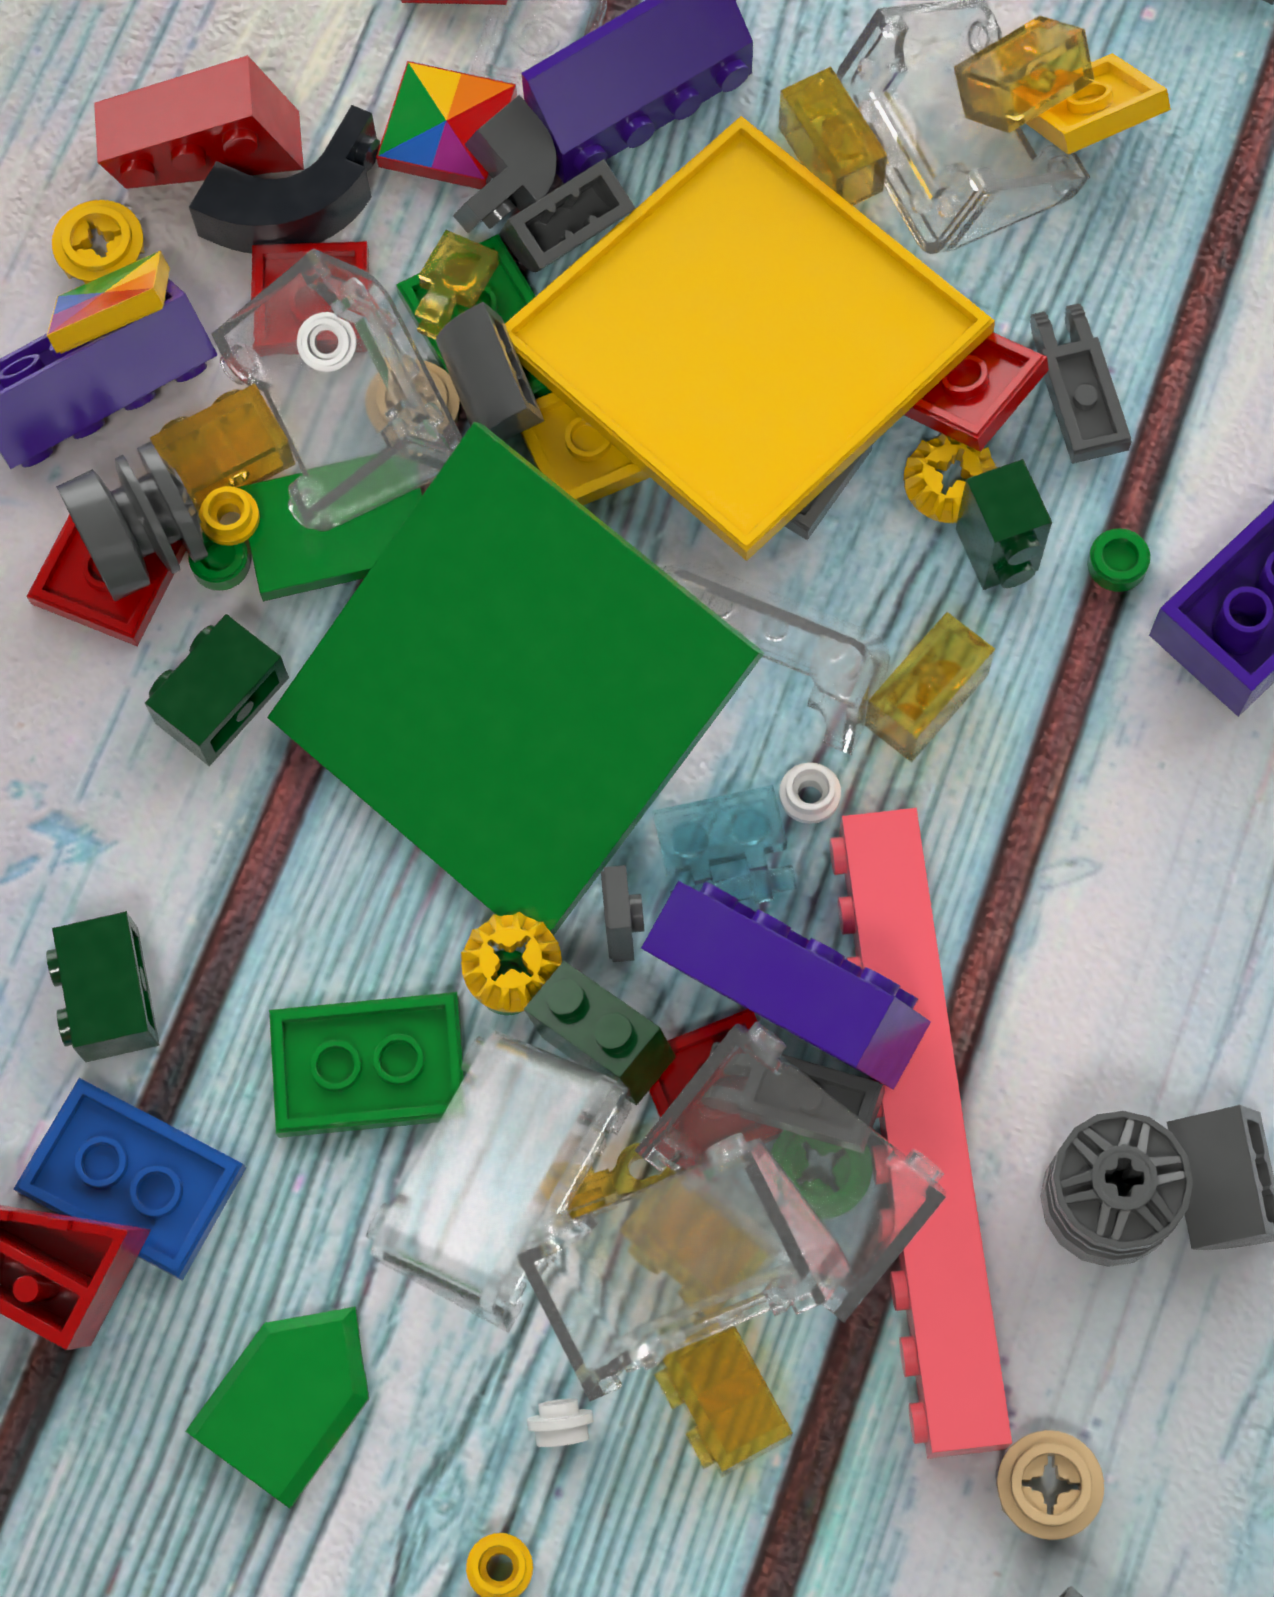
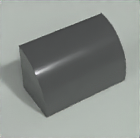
(566, 217)
(488, 372)
(1230, 1176)

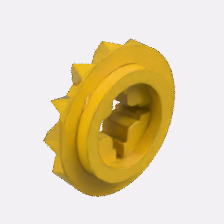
(73, 239)
(925, 484)
(514, 989)

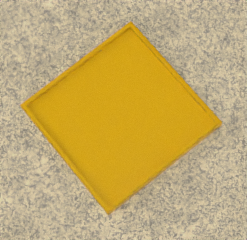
(745, 336)

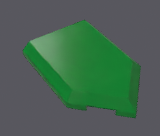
(287, 1401)

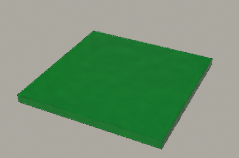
(513, 683)

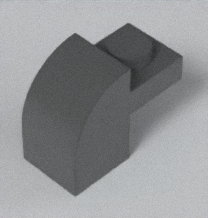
(519, 159)

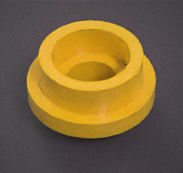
(221, 502)
(481, 1555)

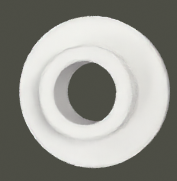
(308, 347)
(814, 776)
(560, 1423)

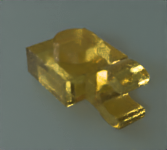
(452, 275)
(607, 1186)

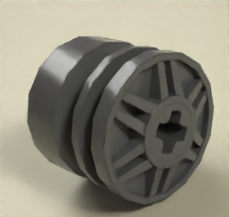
(134, 520)
(1088, 1212)

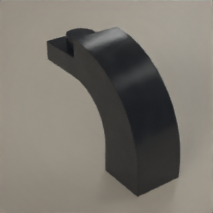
(295, 209)

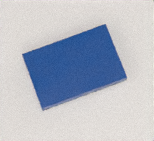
(133, 1171)

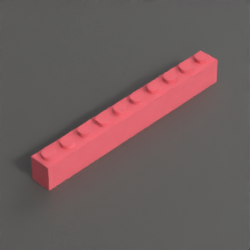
(944, 1265)

